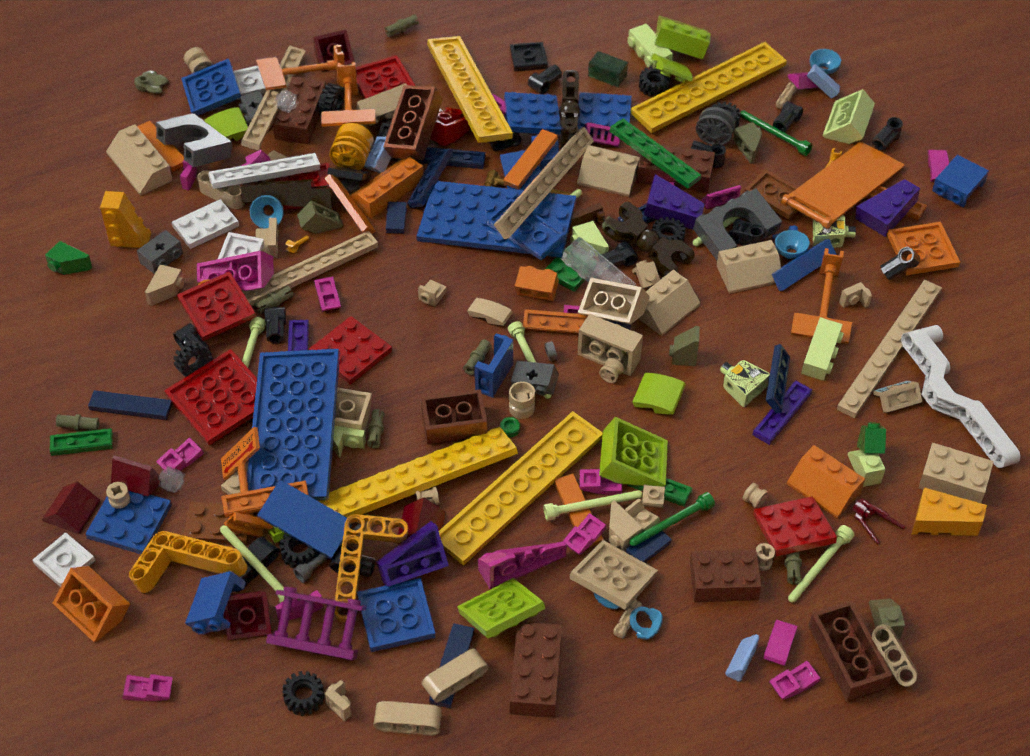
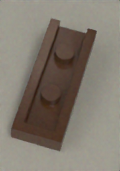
(593, 213)

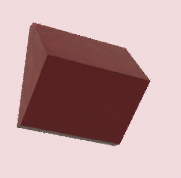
(325, 45)
(136, 476)
(72, 508)
(421, 513)
(248, 615)

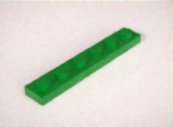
(655, 153)

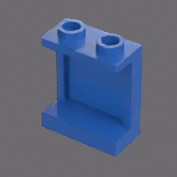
(959, 180)
(491, 376)
(211, 601)

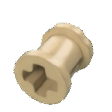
(431, 494)
(766, 555)

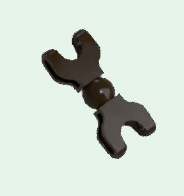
(569, 109)
(635, 231)

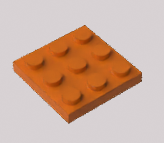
(929, 242)

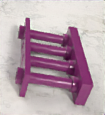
(302, 640)

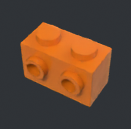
(536, 283)

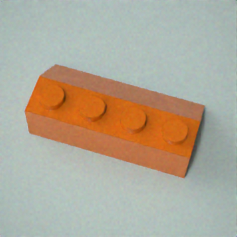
(388, 186)

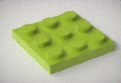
(501, 608)

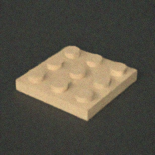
(613, 574)

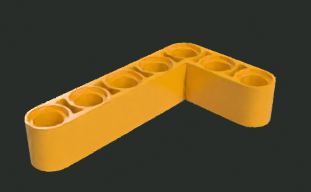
(185, 550)
(354, 557)

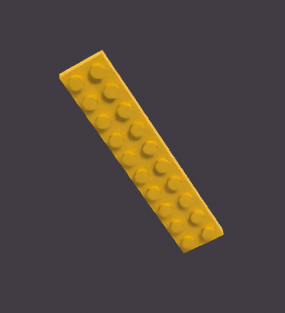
(708, 87)
(469, 89)
(421, 473)
(518, 487)

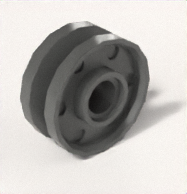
(715, 126)

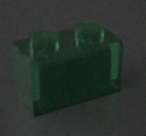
(608, 68)

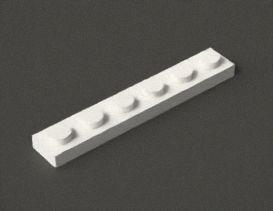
(264, 170)

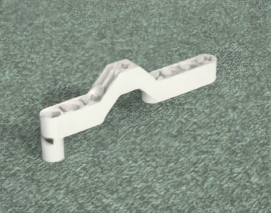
(940, 396)

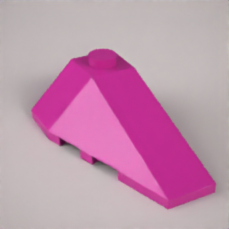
(249, 270)
(516, 562)

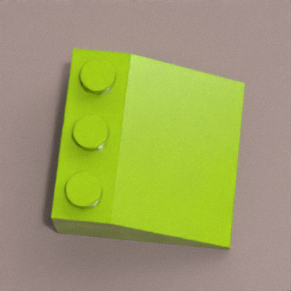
(682, 37)
(632, 455)

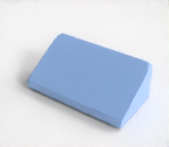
(823, 81)
(378, 156)
(742, 657)

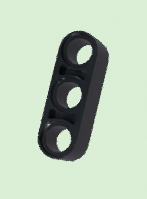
(264, 552)

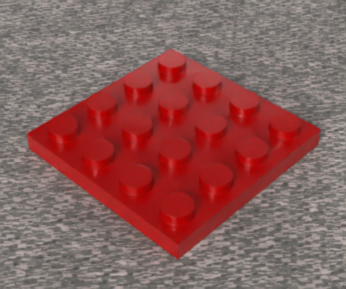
(216, 396)

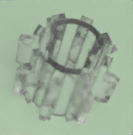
(286, 101)
(171, 479)

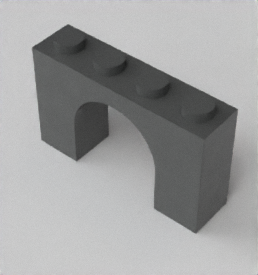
(206, 143)
(748, 206)

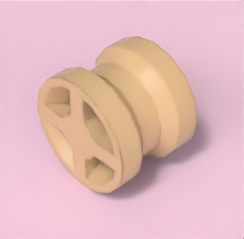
(611, 370)
(755, 495)
(122, 498)

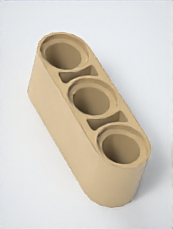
(230, 195)
(899, 665)
(455, 675)
(407, 718)

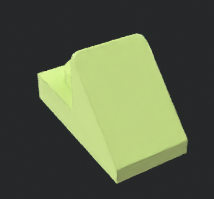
(349, 437)

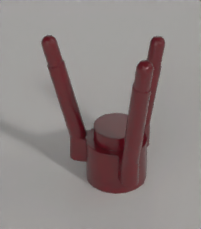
(866, 510)

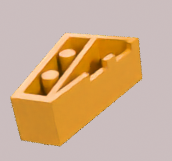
(121, 221)
(948, 514)

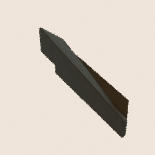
(290, 192)

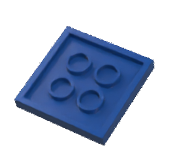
(211, 87)
(603, 109)
(532, 112)
(130, 526)
(396, 615)

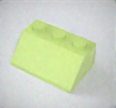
(849, 118)

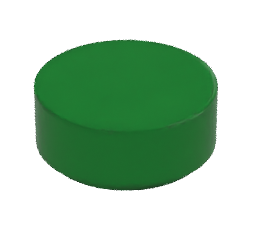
(510, 426)

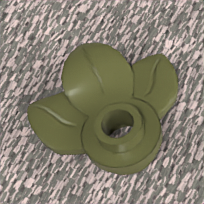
(150, 82)

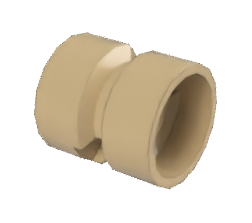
(196, 59)
(521, 400)

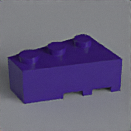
(670, 202)
(888, 207)
(413, 557)

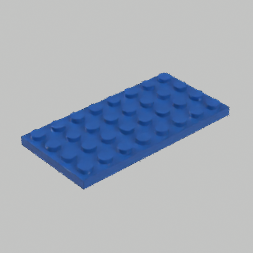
(459, 214)
(295, 419)

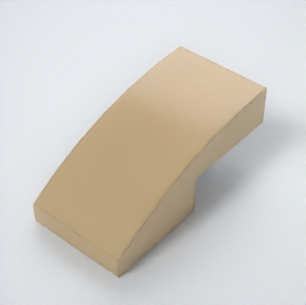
(492, 311)

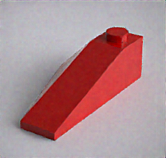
(449, 126)

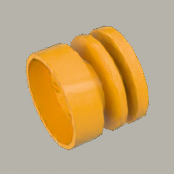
(351, 146)

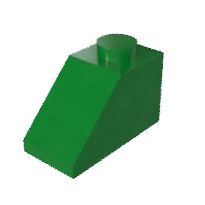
(67, 259)
(872, 438)

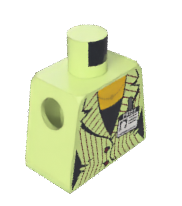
(835, 233)
(744, 381)

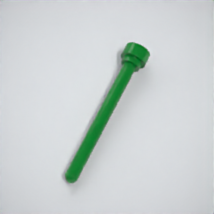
(803, 147)
(703, 502)

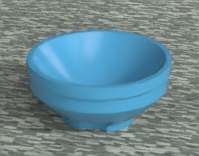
(826, 58)
(257, 213)
(791, 240)

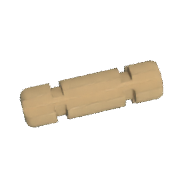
(786, 95)
(624, 622)

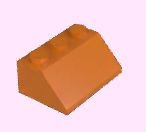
(826, 480)
(90, 602)

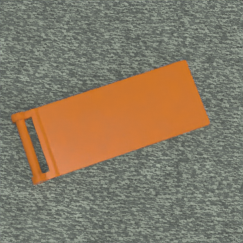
(843, 184)

